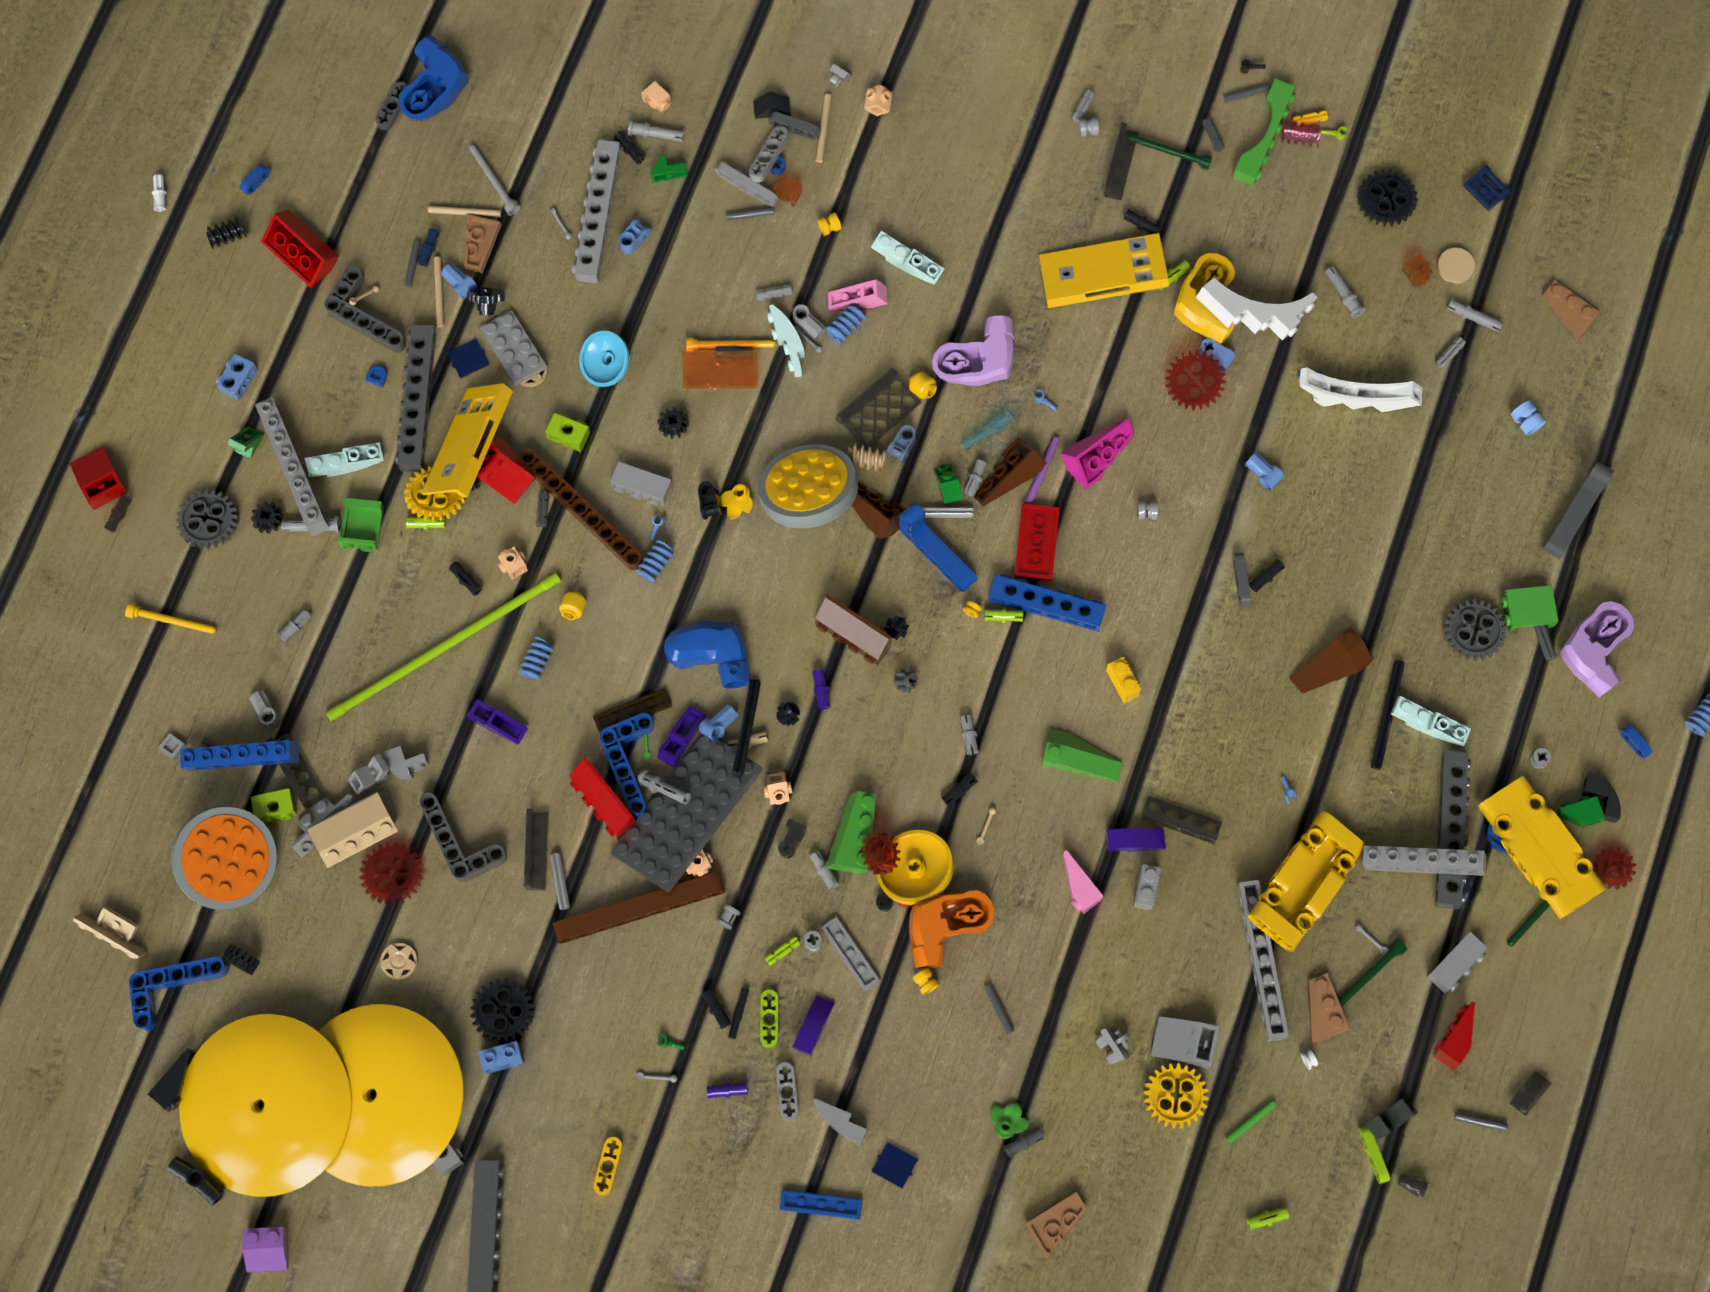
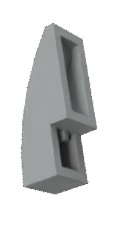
(840, 1122)

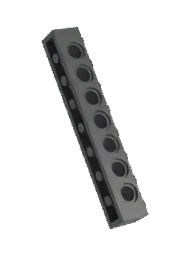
(415, 460)
(1449, 761)

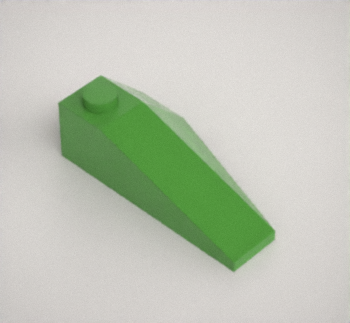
(1074, 755)

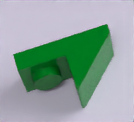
(662, 172)
(246, 441)

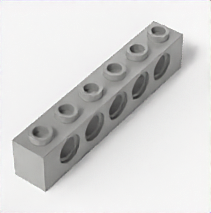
(1424, 860)

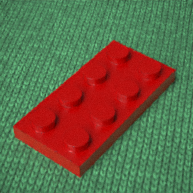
(1036, 542)

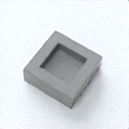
(171, 746)

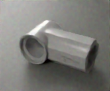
(808, 323)
(264, 709)

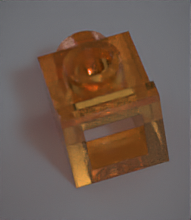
(787, 190)

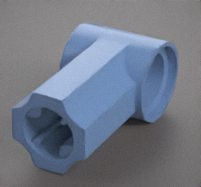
(458, 280)
(1268, 475)
(715, 727)

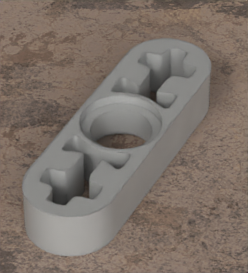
(791, 1076)

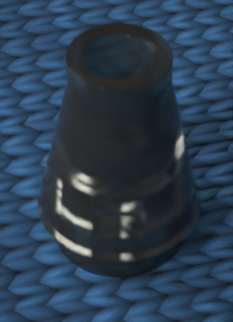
(1413, 1184)

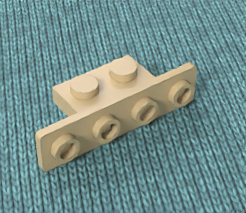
(114, 929)

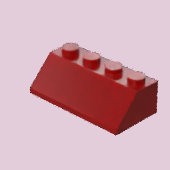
(299, 248)
(601, 798)

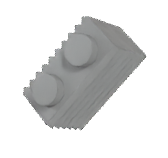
(1147, 887)

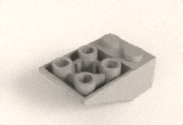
(1185, 1041)

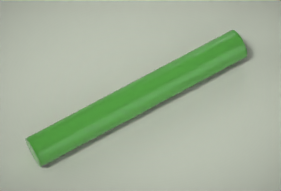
(1250, 1121)

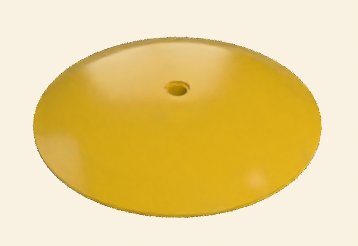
(415, 1088)
(302, 1114)

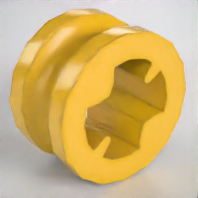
(972, 609)

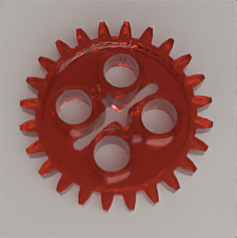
(1182, 392)
(392, 890)

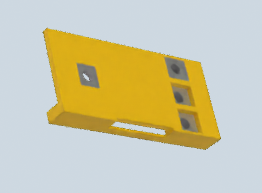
(1101, 267)
(463, 438)

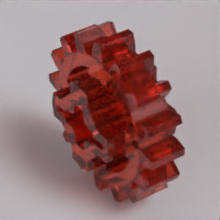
(880, 853)
(1611, 861)

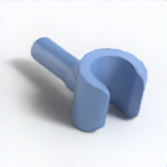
(1042, 399)
(656, 525)
(1288, 791)

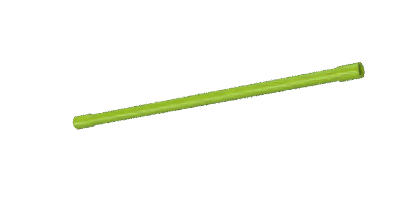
(342, 708)

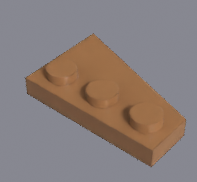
(480, 240)
(1572, 309)
(1326, 1011)
(1055, 1222)

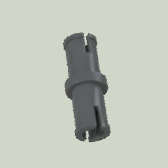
(1023, 1142)

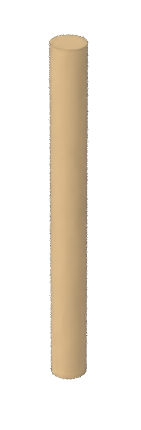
(823, 127)
(464, 211)
(438, 292)

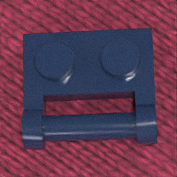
(1483, 191)

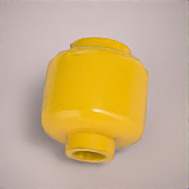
(922, 385)
(572, 605)

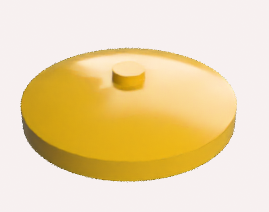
(923, 868)

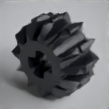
(672, 416)
(270, 511)

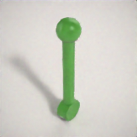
(646, 755)

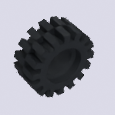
(240, 959)

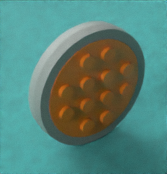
(223, 857)

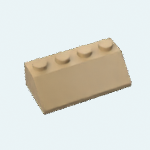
(352, 829)

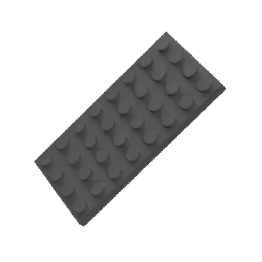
(674, 833)

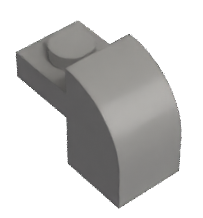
(402, 767)
(370, 776)

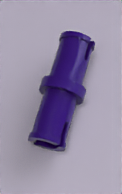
(821, 689)
(727, 1090)

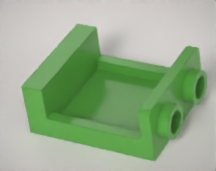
(361, 524)
(1529, 607)

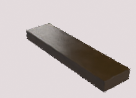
(647, 704)

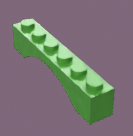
(1250, 163)

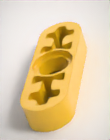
(617, 1152)

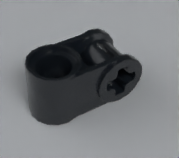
(709, 504)

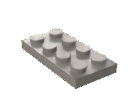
(513, 348)

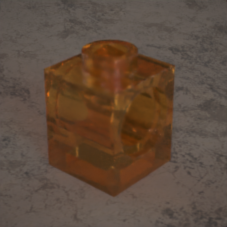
(1420, 264)

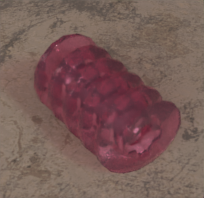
(1301, 133)

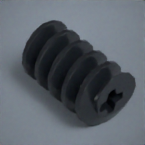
(225, 232)

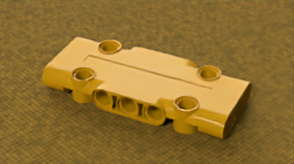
(1542, 847)
(1306, 881)

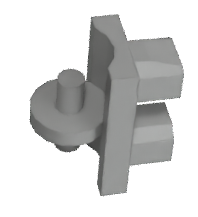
(1108, 1037)

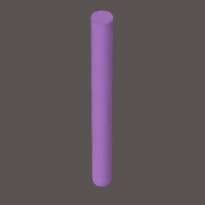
(1039, 477)

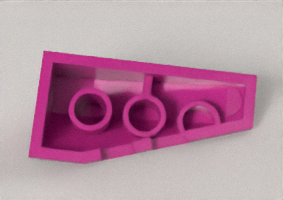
(1093, 454)

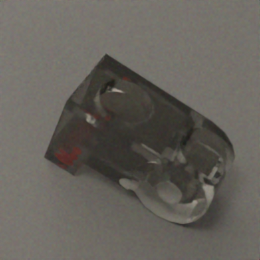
(790, 844)

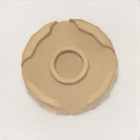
(1456, 265)

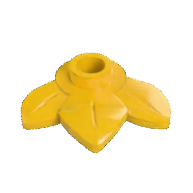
(735, 503)

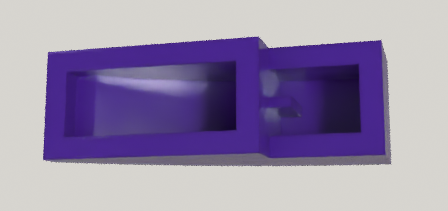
(496, 722)
(681, 736)
(1135, 839)
(813, 1026)

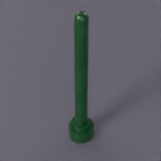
(1203, 161)
(1528, 923)
(1397, 948)

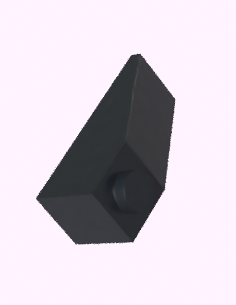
(169, 1087)

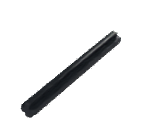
(1386, 719)
(746, 728)

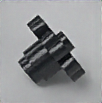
(486, 299)

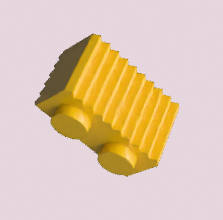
(1123, 680)

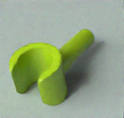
(1336, 133)

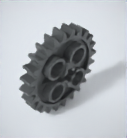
(211, 503)
(1492, 635)

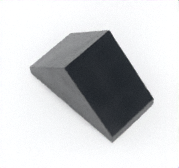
(771, 103)

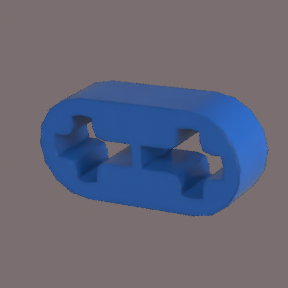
(255, 179)
(1635, 741)

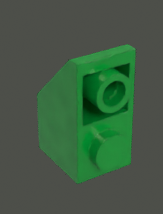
(948, 483)
(1583, 813)

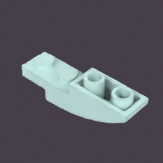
(906, 259)
(788, 337)
(344, 462)
(1430, 723)

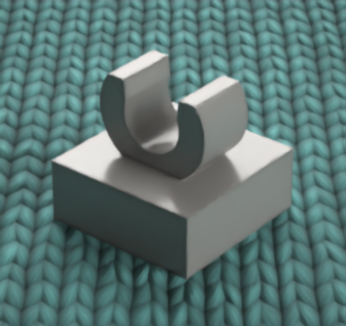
(839, 74)

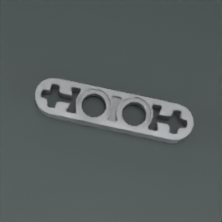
(772, 155)
(746, 184)

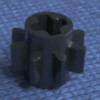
(896, 627)
(788, 713)

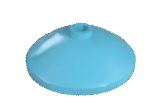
(595, 358)

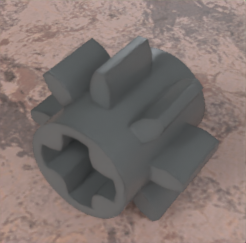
(905, 680)

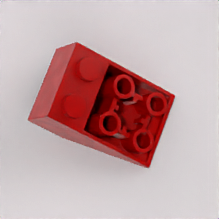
(504, 470)
(98, 478)
(1458, 1042)

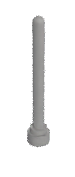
(511, 206)

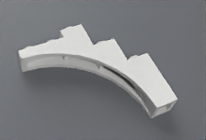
(1256, 315)
(1384, 397)

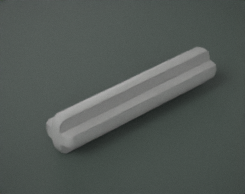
(948, 512)
(559, 879)

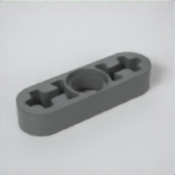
(392, 114)
(795, 125)
(1241, 579)

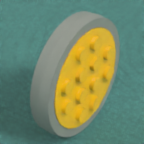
(808, 486)

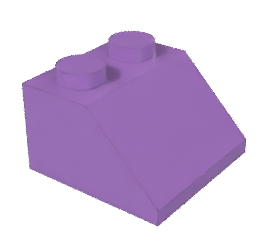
(265, 1249)

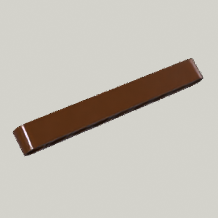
(583, 517)
(639, 907)

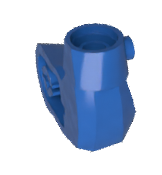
(437, 85)
(711, 644)

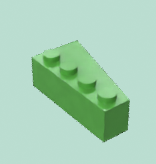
(854, 829)

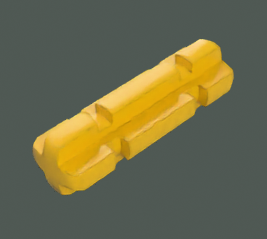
(1311, 118)

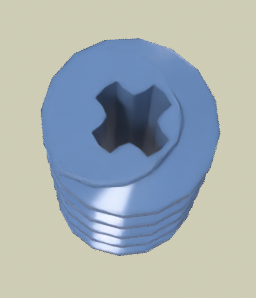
(845, 323)
(655, 561)
(535, 659)
(1700, 718)

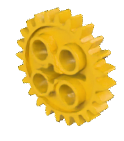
(413, 496)
(1194, 1098)

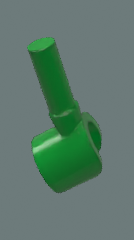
(670, 1043)

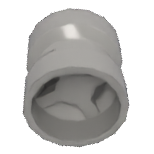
(1088, 127)
(1152, 510)

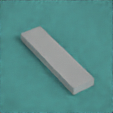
(850, 954)

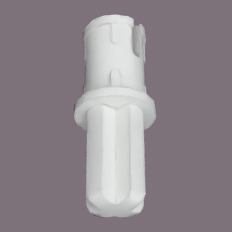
(159, 193)

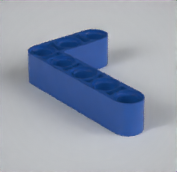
(914, 528)
(622, 763)
(169, 980)

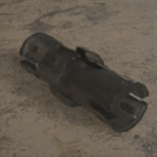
(118, 513)

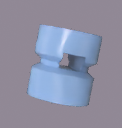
(1528, 418)

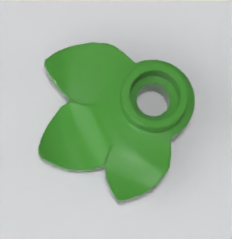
(1008, 1117)

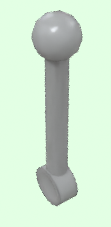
(568, 236)
(818, 349)
(1383, 950)
(640, 1076)

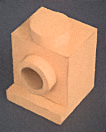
(656, 97)

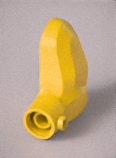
(1191, 310)

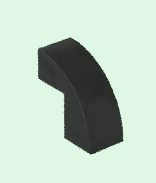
(1597, 786)
(1391, 1118)

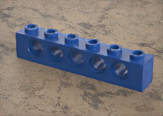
(1053, 611)
(239, 755)

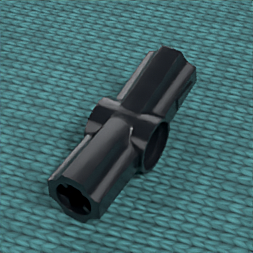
(205, 1187)

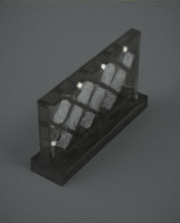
(867, 397)

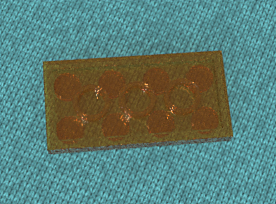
(720, 369)

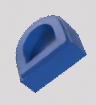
(377, 375)

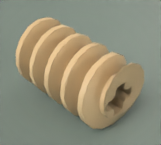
(867, 457)

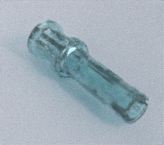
(994, 425)

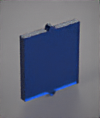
(468, 358)
(894, 1165)

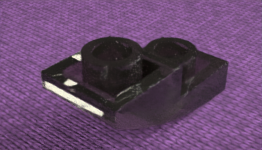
(1530, 1093)

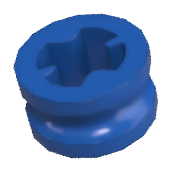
(775, 171)

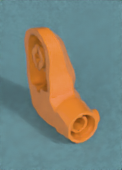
(943, 918)

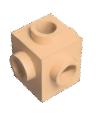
(878, 100)
(512, 562)
(777, 788)
(701, 869)

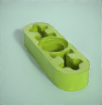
(764, 1033)
(1374, 1155)

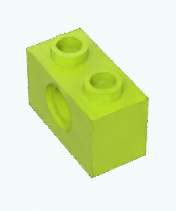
(573, 440)
(263, 803)

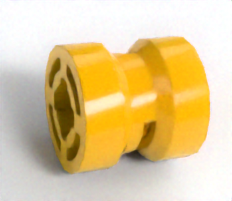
(829, 224)
(925, 981)

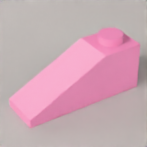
(862, 296)
(1082, 890)

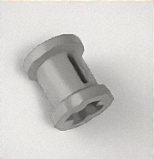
(1545, 754)
(728, 917)
(817, 936)

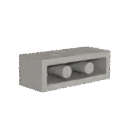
(640, 484)
(1458, 963)

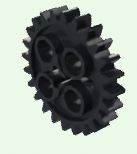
(1402, 192)
(516, 999)

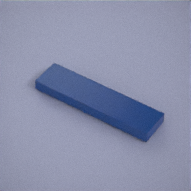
(821, 1204)

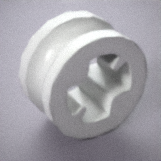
(1309, 1059)

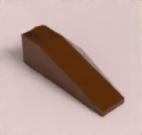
(1017, 467)
(877, 513)
(1339, 659)

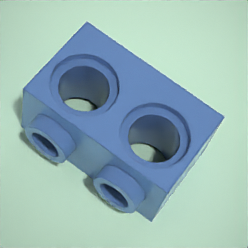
(241, 378)
(501, 1057)

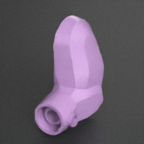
(978, 361)
(1593, 641)

